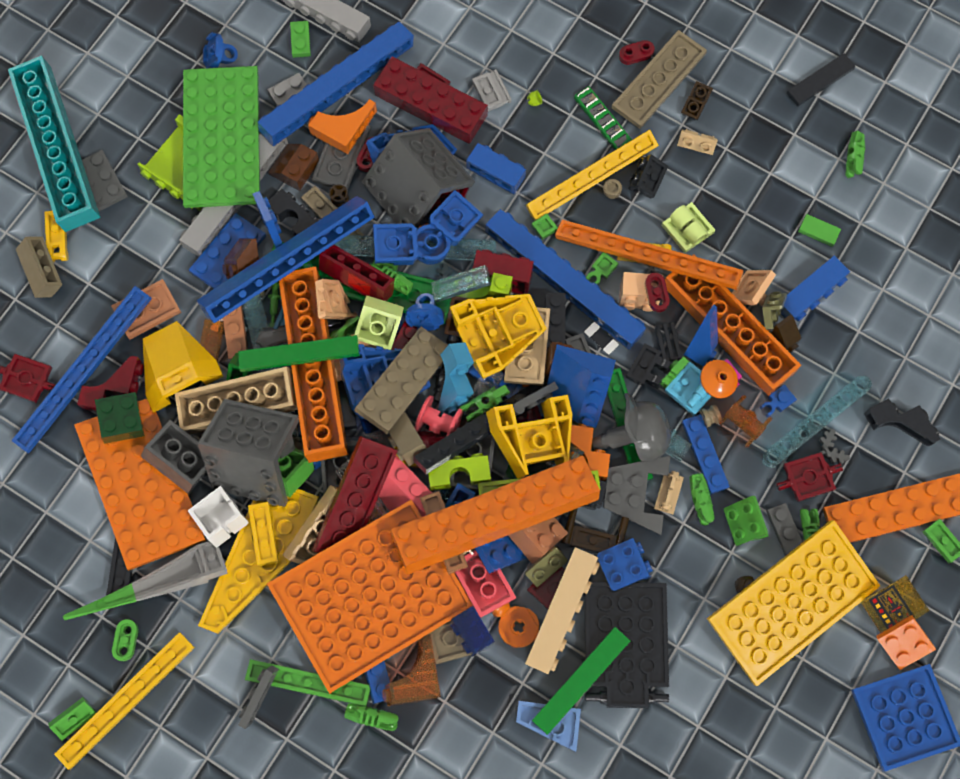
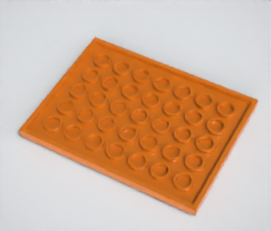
(360, 605)

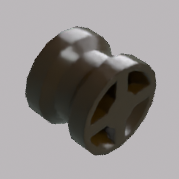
(337, 191)

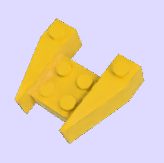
(533, 440)

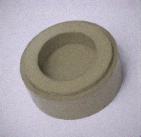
(612, 188)

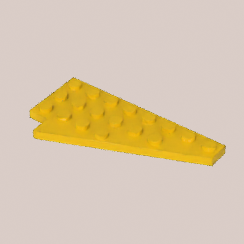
(244, 576)

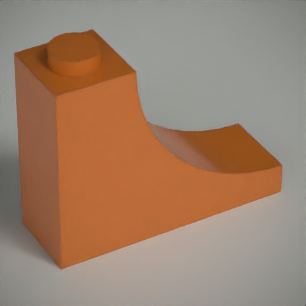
(342, 130)

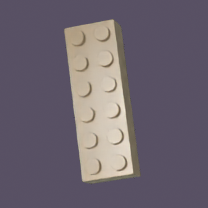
(265, 389)
(561, 611)

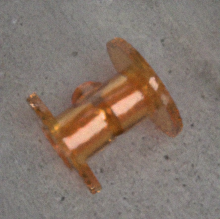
(745, 420)

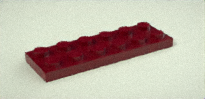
(356, 492)

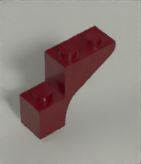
(121, 382)

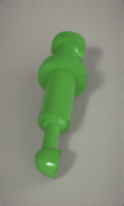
(274, 303)

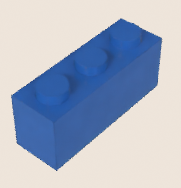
(496, 168)

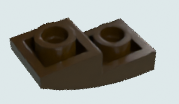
(697, 100)

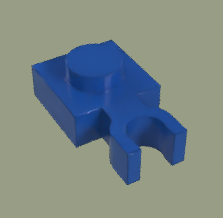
(779, 399)

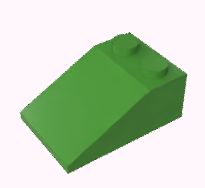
(294, 470)

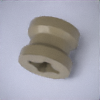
(710, 415)

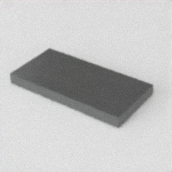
(336, 166)

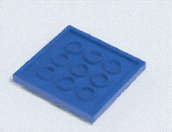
(906, 717)

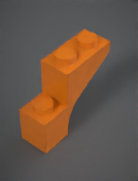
(598, 459)

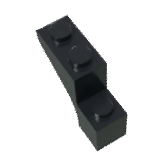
(913, 422)

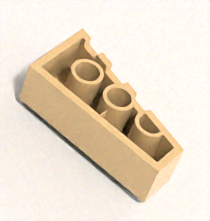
(301, 546)

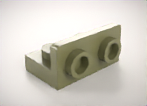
(772, 308)
(546, 566)

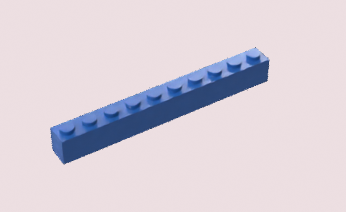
(335, 83)
(285, 259)
(565, 279)

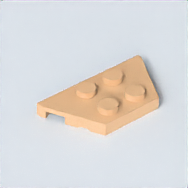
(332, 300)

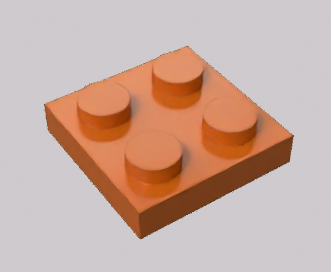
(906, 642)

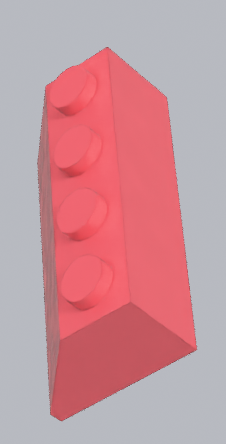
(403, 486)

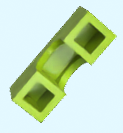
(475, 467)

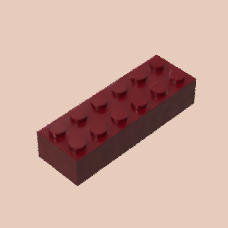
(430, 100)

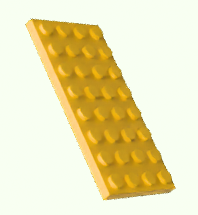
(793, 602)

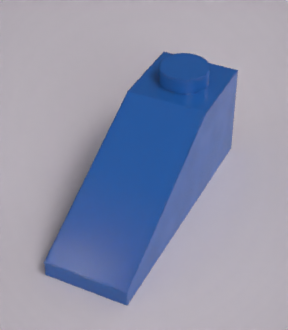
(705, 340)

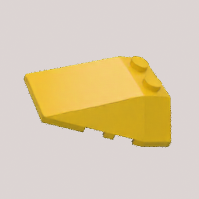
(497, 329)

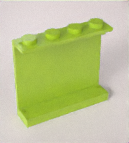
(167, 164)

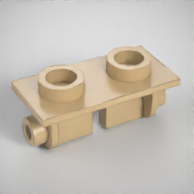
(696, 142)
(669, 492)

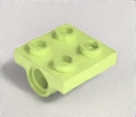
(687, 227)

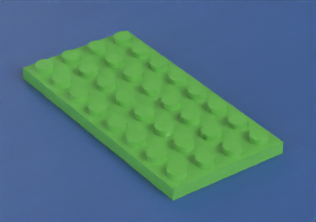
(220, 136)

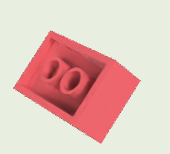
(483, 589)

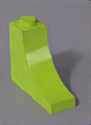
(500, 287)

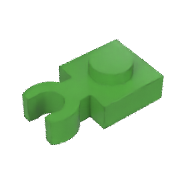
(603, 267)
(676, 367)

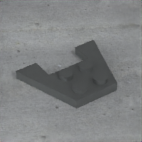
(627, 491)

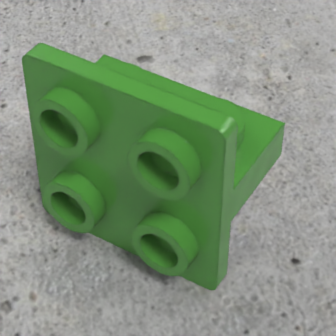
(746, 521)

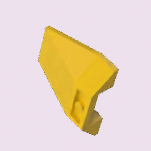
(173, 363)

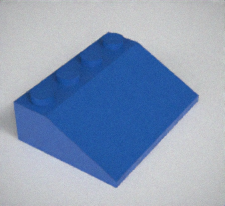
(584, 380)

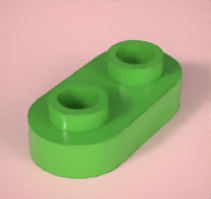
(125, 640)

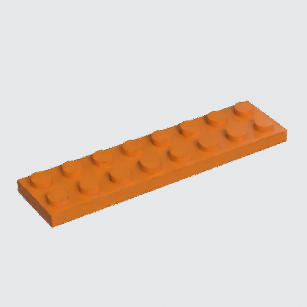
(897, 509)

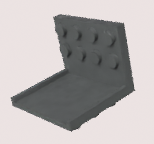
(414, 175)
(244, 450)

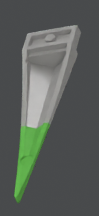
(186, 571)

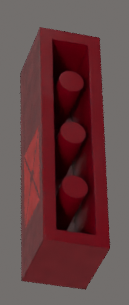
(356, 273)

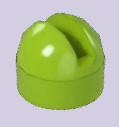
(534, 98)

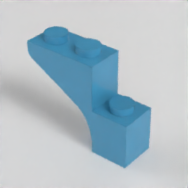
(456, 386)

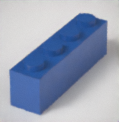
(814, 288)

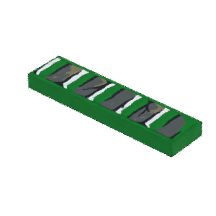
(602, 118)

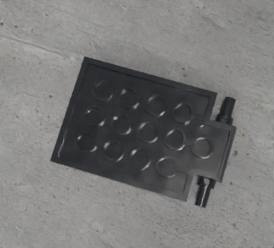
(641, 616)

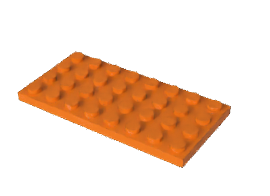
(140, 502)

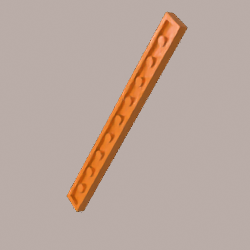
(649, 254)

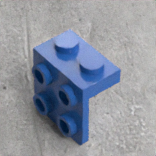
(624, 564)

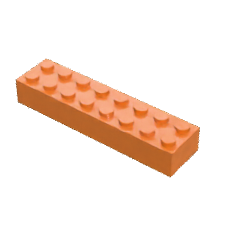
(738, 331)

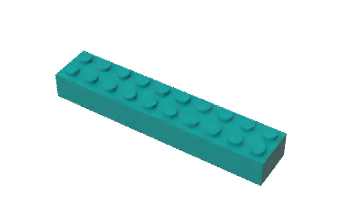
(53, 144)

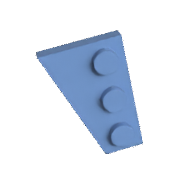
(563, 733)

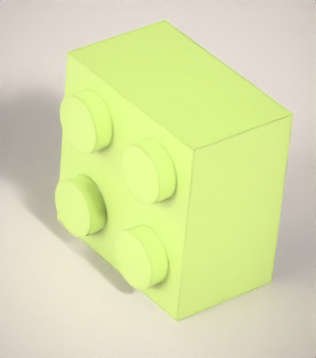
(378, 322)

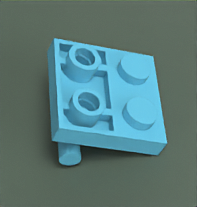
(688, 390)

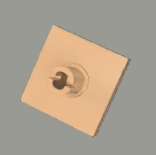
(753, 287)

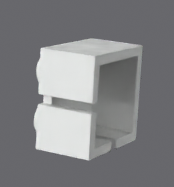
(218, 516)

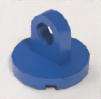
(215, 51)
(425, 314)

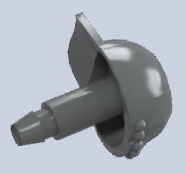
(644, 426)

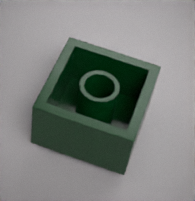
(119, 417)

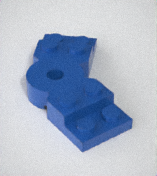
(446, 227)

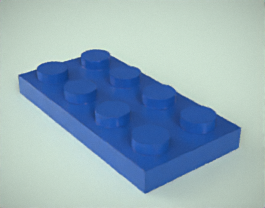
(210, 263)

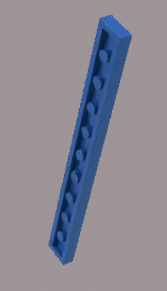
(81, 369)

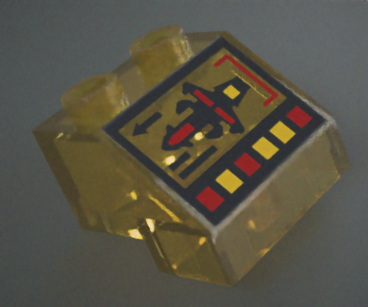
(894, 604)

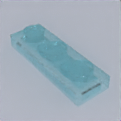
(460, 283)

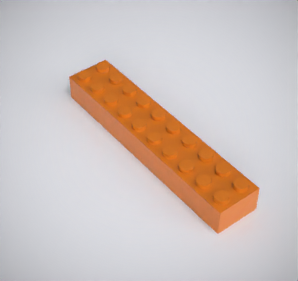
(316, 381)
(495, 514)

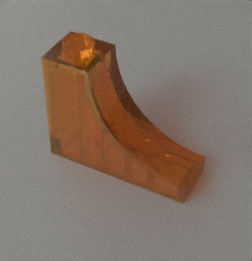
(419, 683)

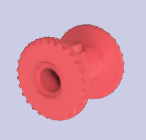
(433, 419)

